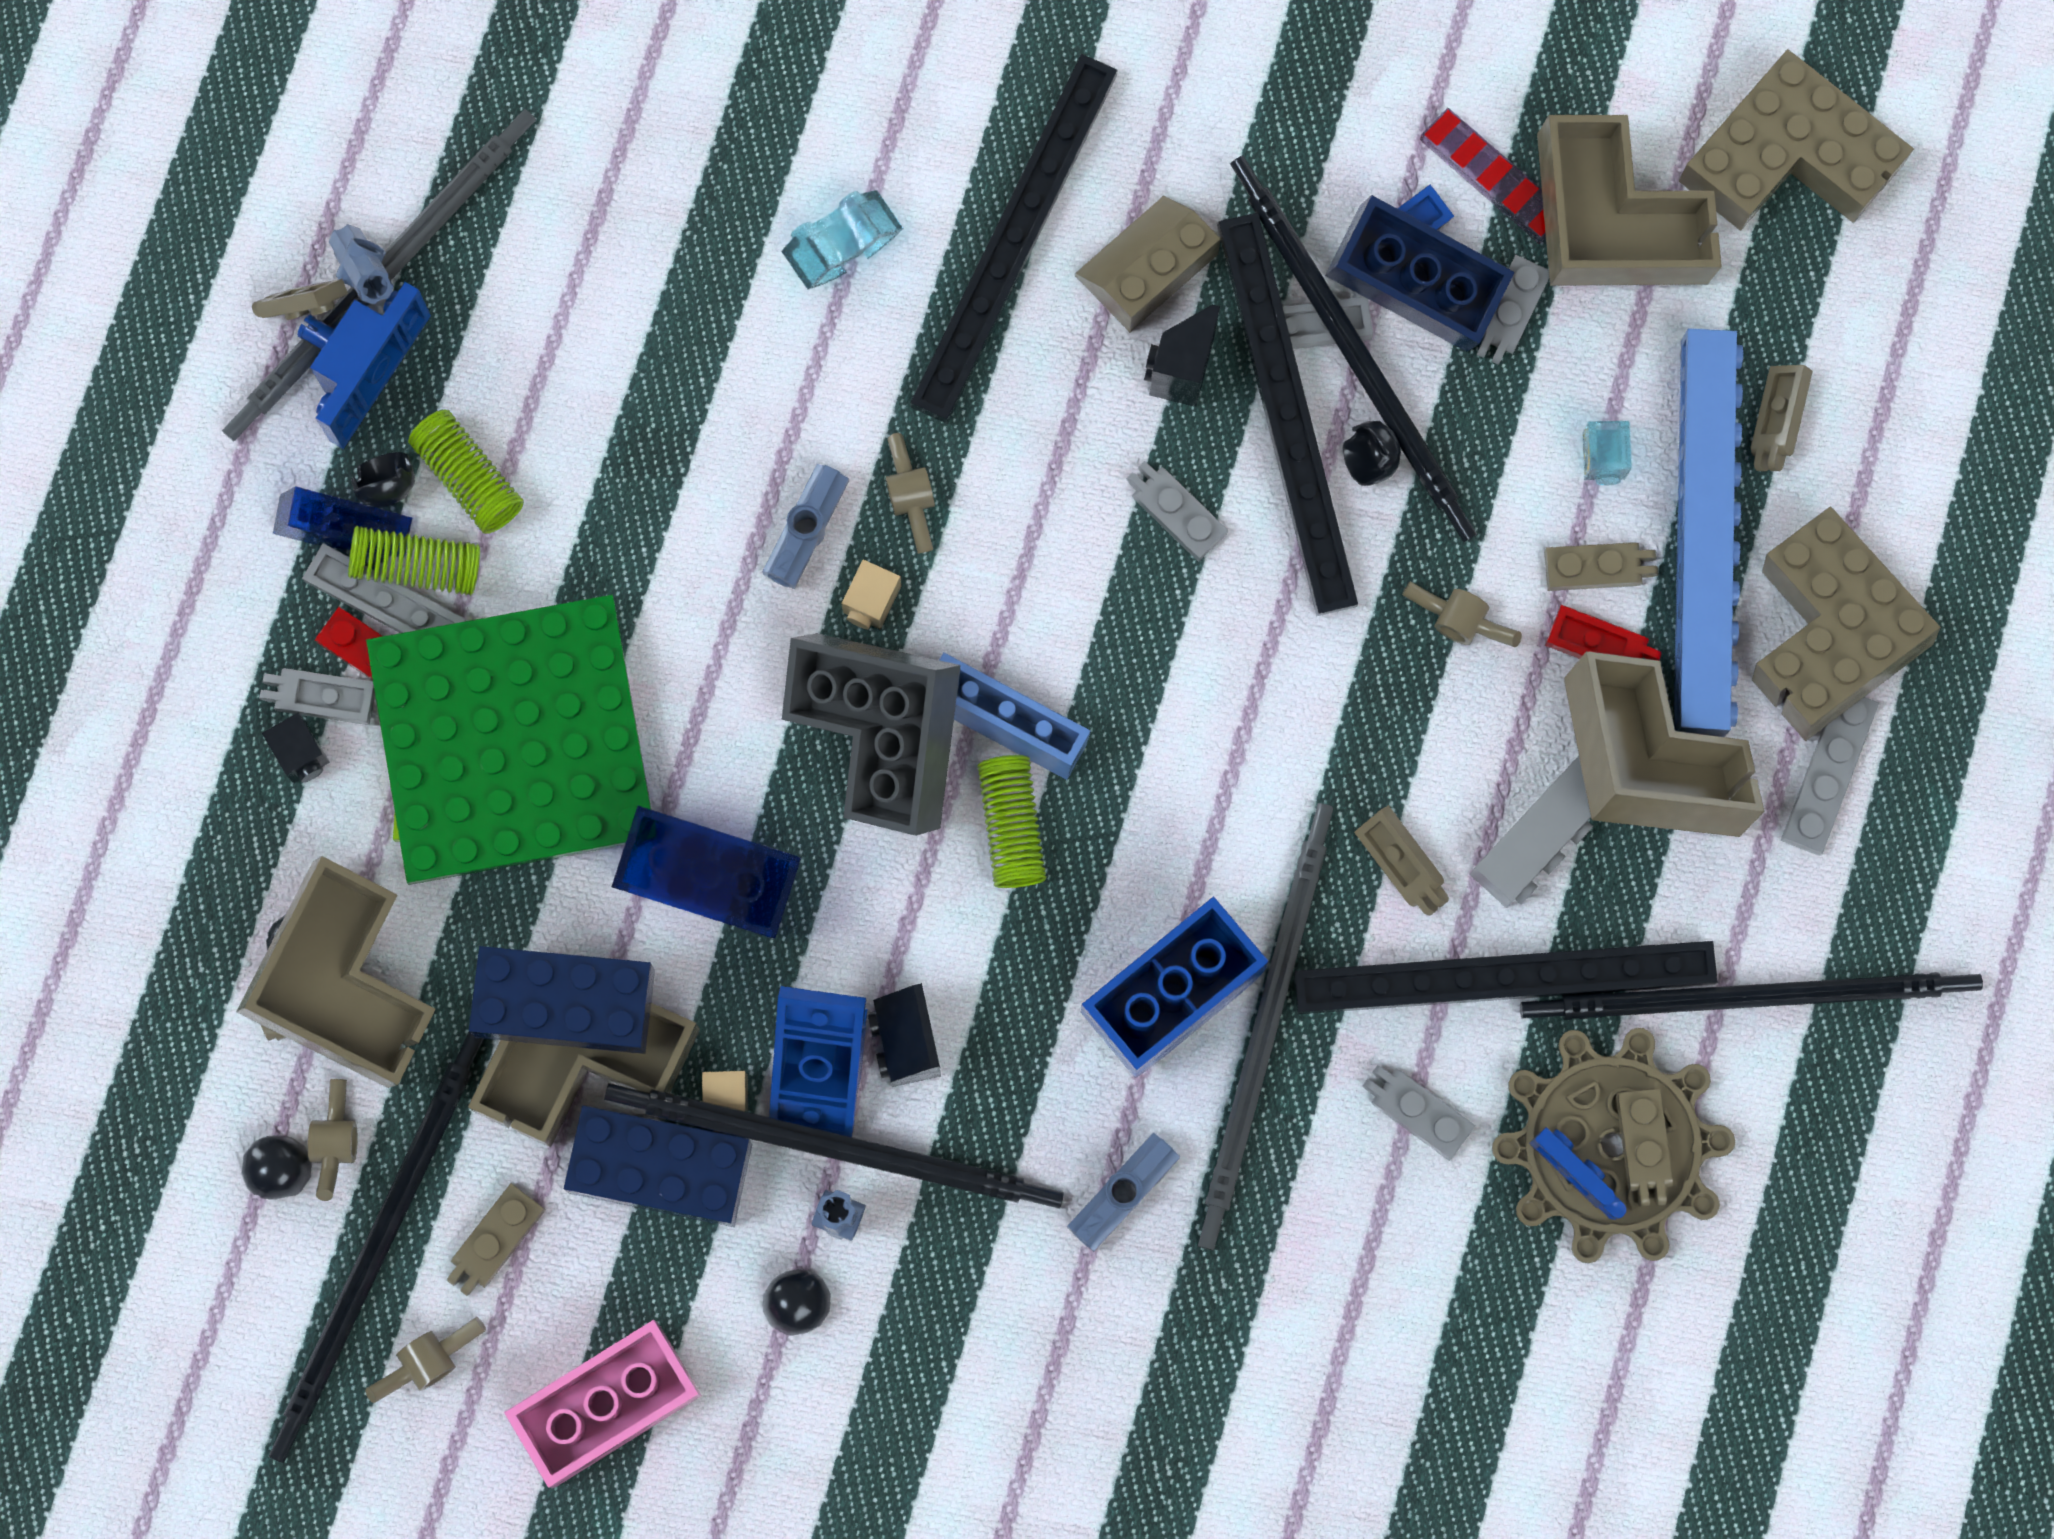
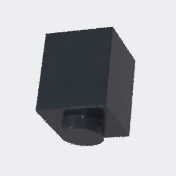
(296, 749)

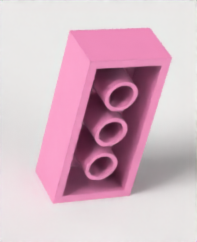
(602, 1404)

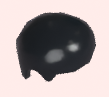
(1372, 453)
(384, 479)
(276, 1167)
(796, 1302)

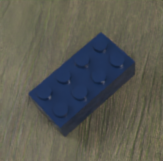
(1419, 273)
(562, 1000)
(658, 1166)

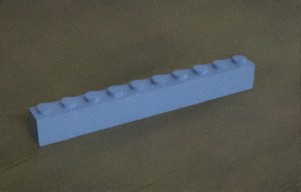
(1707, 533)

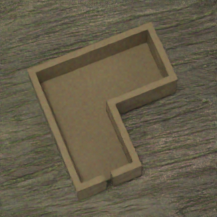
(1800, 128)
(1603, 227)
(1857, 628)
(1642, 767)
(314, 982)
(540, 1081)

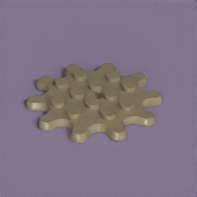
(1585, 1110)

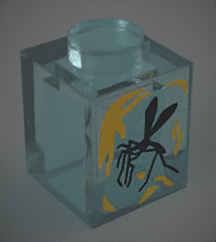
(1606, 451)

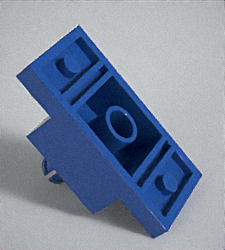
(361, 357)
(818, 1059)

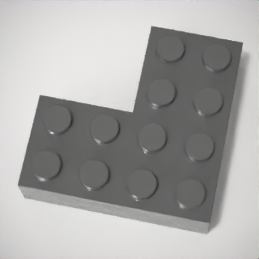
(898, 718)

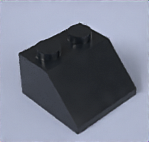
(1181, 359)
(906, 1037)

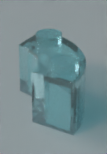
(856, 227)

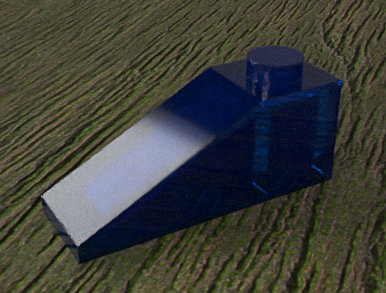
(332, 520)

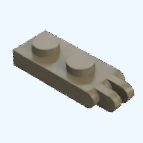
(298, 301)
(1780, 416)
(1597, 566)
(1403, 861)
(1645, 1144)
(495, 1239)

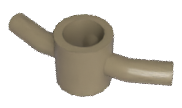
(910, 492)
(1462, 616)
(332, 1140)
(425, 1360)

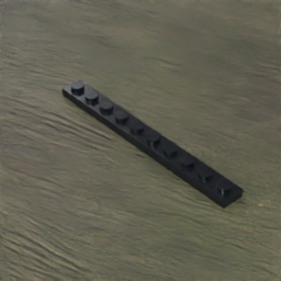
(1013, 239)
(1287, 414)
(1505, 977)

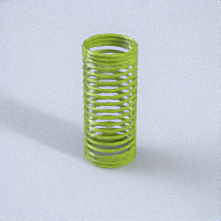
(482, 486)
(467, 569)
(1008, 875)

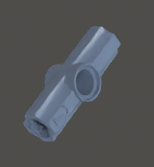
(361, 264)
(815, 503)
(1141, 1170)
(838, 1214)

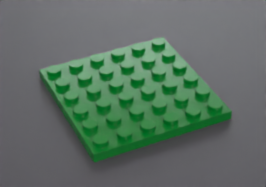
(509, 738)

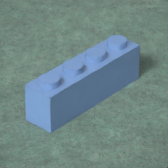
(1017, 721)

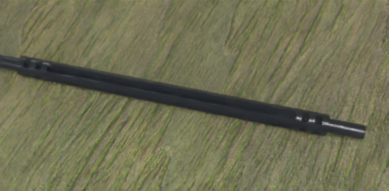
(1353, 349)
(1750, 996)
(833, 1145)
(376, 1247)

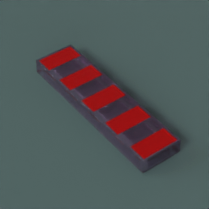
(1488, 172)

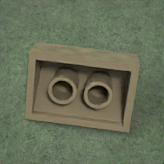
(1149, 261)

